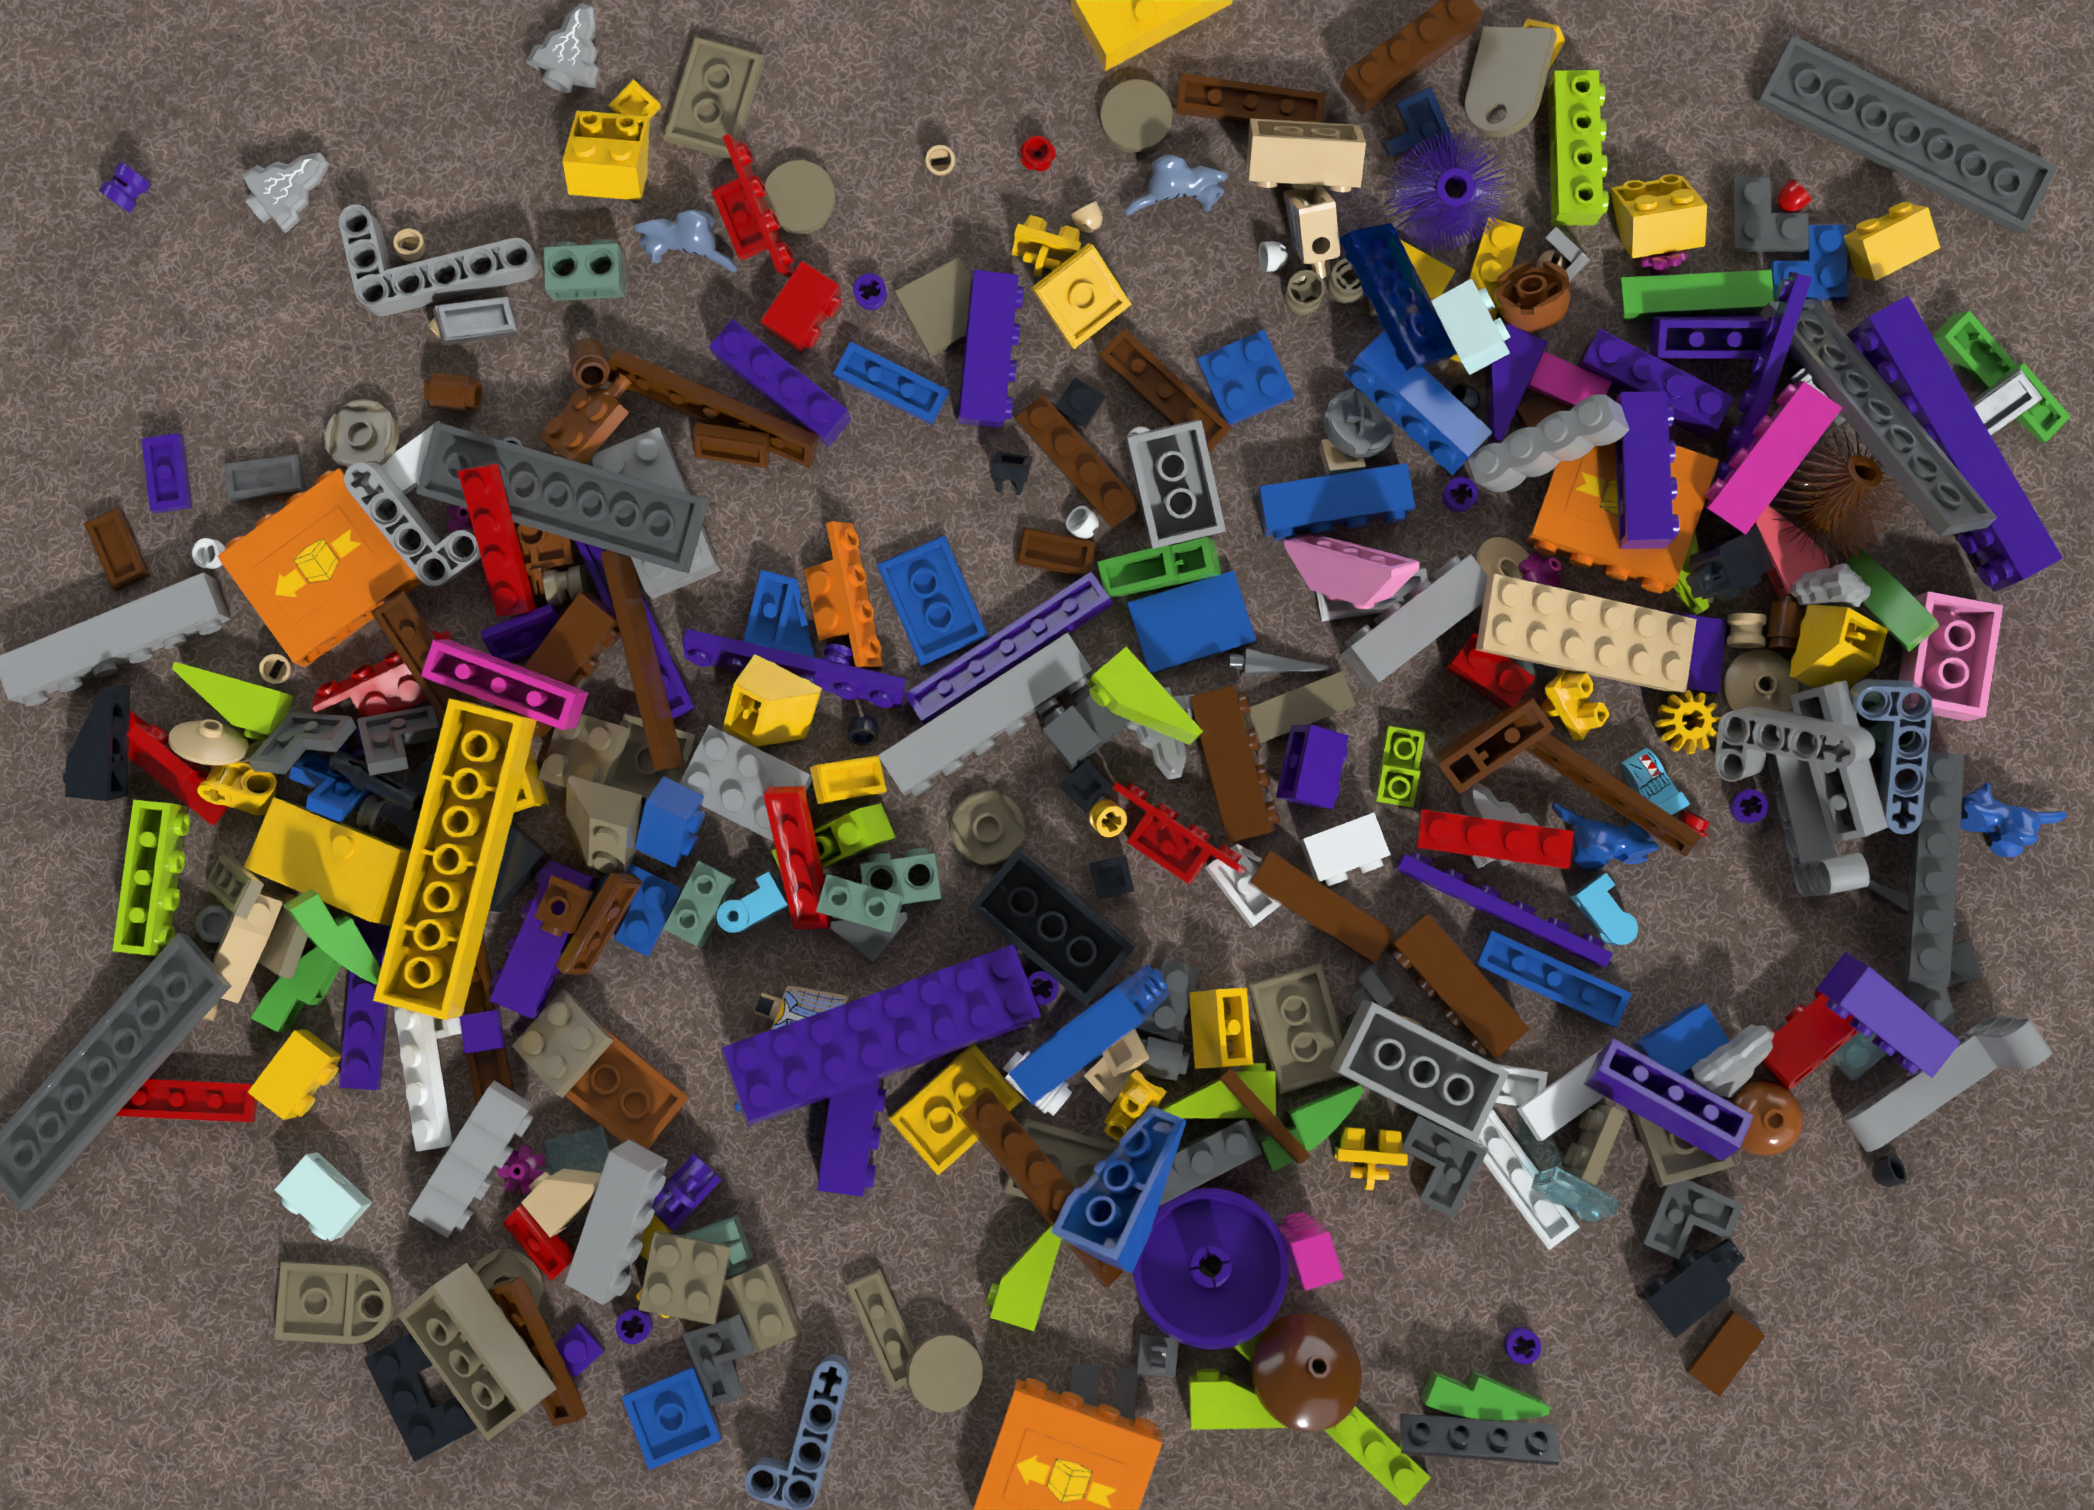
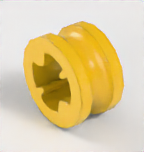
(1116, 823)

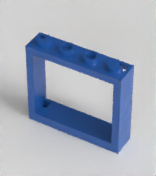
(1090, 1033)

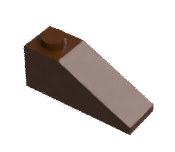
(1492, 744)

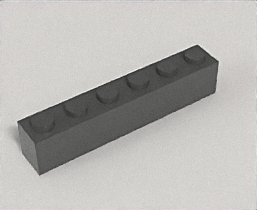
(1934, 874)

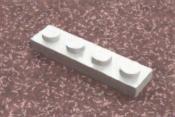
(423, 1079)

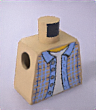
(1313, 227)
(797, 1004)

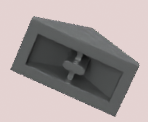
(866, 939)

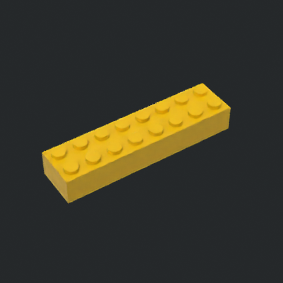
(455, 859)

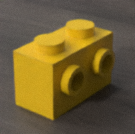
(1891, 241)
(1221, 1028)
(296, 1074)

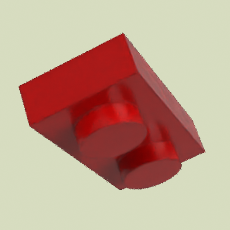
(549, 1254)

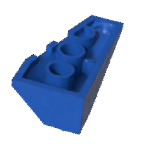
(1120, 1201)

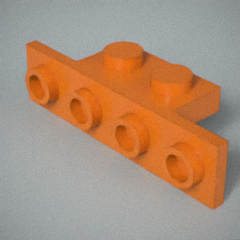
(842, 599)

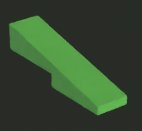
(1695, 293)
(1987, 363)

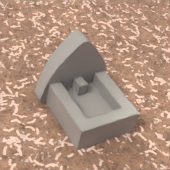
(1570, 251)

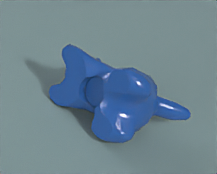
(2006, 825)
(1599, 841)

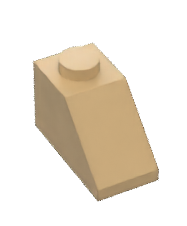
(561, 1198)

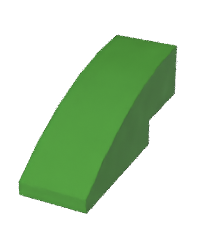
(1160, 567)
(1892, 603)
(335, 936)
(287, 996)
(1312, 1123)
(1481, 1398)

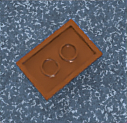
(628, 1095)

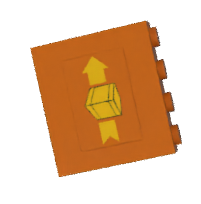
(1582, 517)
(317, 569)
(1067, 1455)

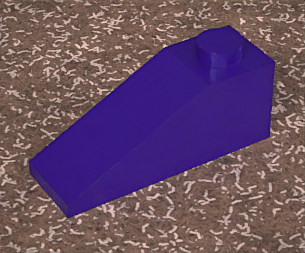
(1509, 379)

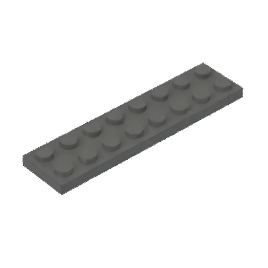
(1907, 135)
(1884, 423)
(571, 497)
(107, 1069)

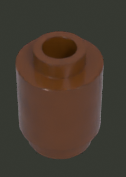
(589, 363)
(453, 392)
(1784, 624)

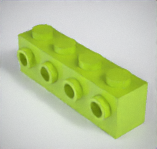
(1576, 147)
(151, 877)

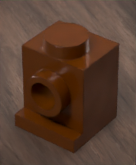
(576, 902)

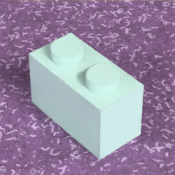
(1471, 327)
(322, 1197)

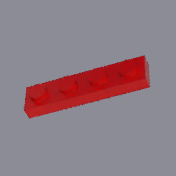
(497, 540)
(1494, 839)
(797, 855)
(192, 1101)

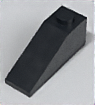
(100, 754)

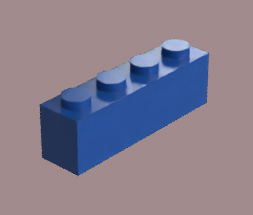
(1418, 405)
(1336, 500)

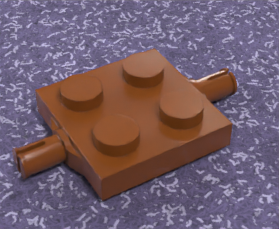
(586, 421)
(542, 553)

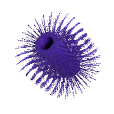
(1445, 192)

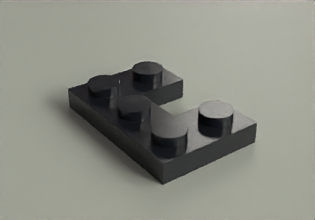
(411, 1407)

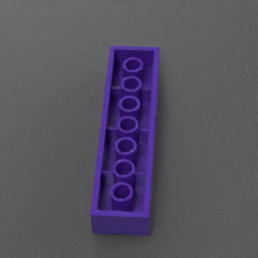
(1920, 376)
(879, 1035)

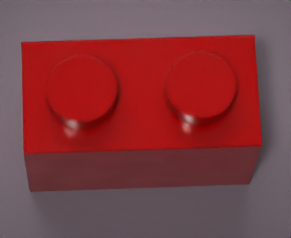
(802, 308)
(1490, 674)

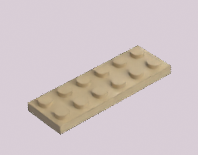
(1586, 634)

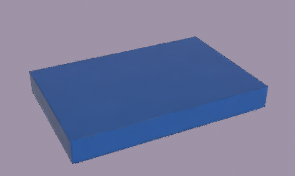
(932, 601)
(1191, 622)

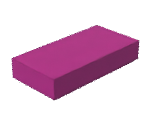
(1565, 381)

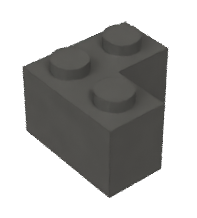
(1081, 729)

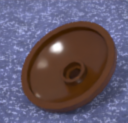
(1287, 1381)

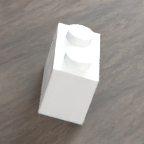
(1344, 849)

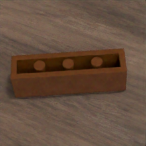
(1409, 52)
(574, 645)
(1234, 763)
(1458, 986)

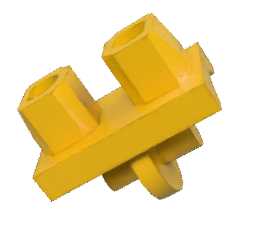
(1044, 248)
(1570, 702)
(1132, 1104)
(1353, 1150)

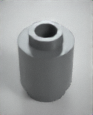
(1165, 1059)

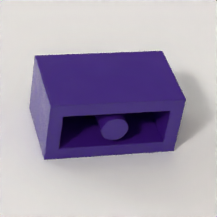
(1312, 766)

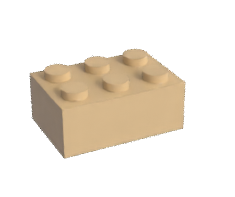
(1305, 154)

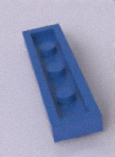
(1553, 979)

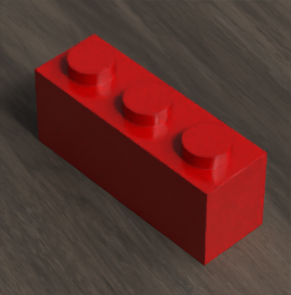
(1806, 1041)

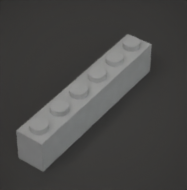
(113, 639)
(986, 714)

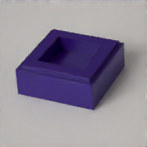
(482, 1031)

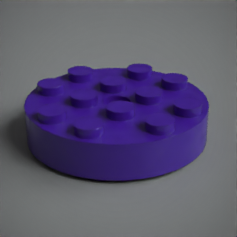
(1243, 1294)

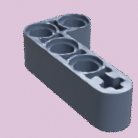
(1895, 757)
(810, 1430)

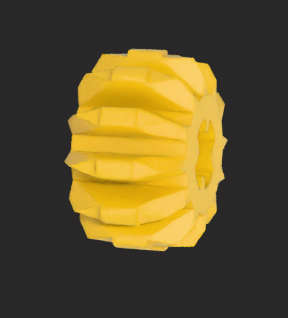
(1701, 715)

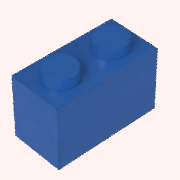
(670, 822)
(1683, 1039)

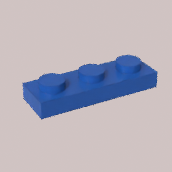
(891, 383)

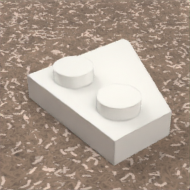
(1246, 899)

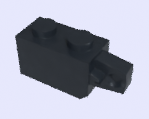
(1728, 565)
(1691, 1287)

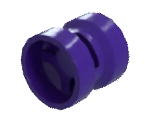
(119, 194)

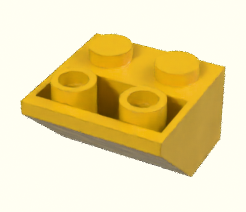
(607, 155)
(1659, 216)
(1836, 646)
(770, 705)

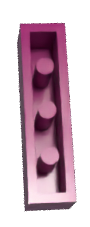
(1772, 456)
(504, 684)
(1309, 1250)

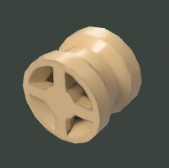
(1746, 630)

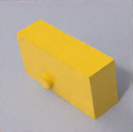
(1130, 26)
(330, 858)

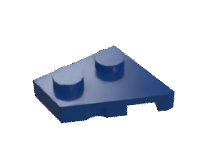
(778, 616)

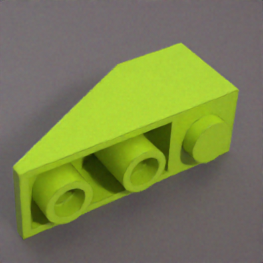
(851, 835)

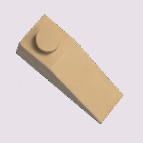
(244, 943)

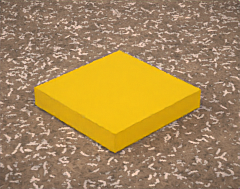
(1081, 296)

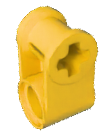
(236, 787)

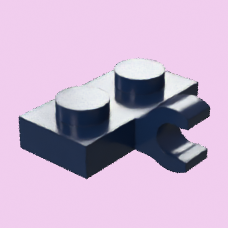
(1421, 120)

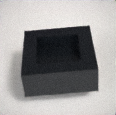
(1080, 402)
(1085, 786)
(1111, 877)

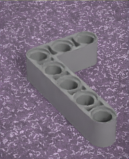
(428, 272)
(1812, 855)
(1906, 1101)

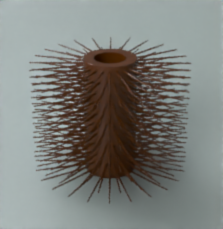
(1840, 497)

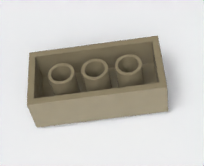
(477, 1351)

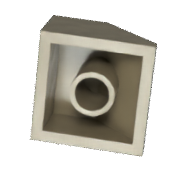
(603, 824)
(762, 1305)

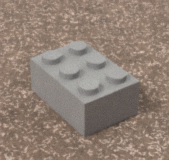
(1175, 483)
(736, 776)

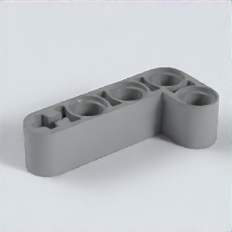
(408, 518)
(1793, 741)

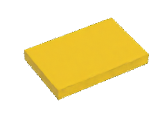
(931, 1117)

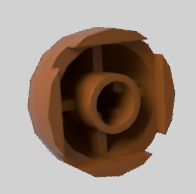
(1533, 296)
(1775, 1120)

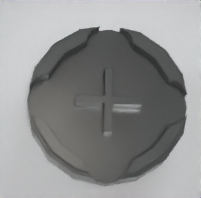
(1357, 424)

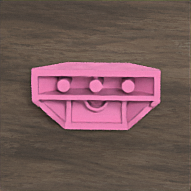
(1349, 569)

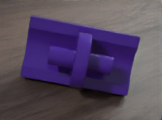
(685, 1191)

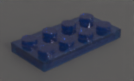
(1397, 296)

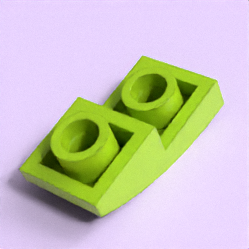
(1400, 766)

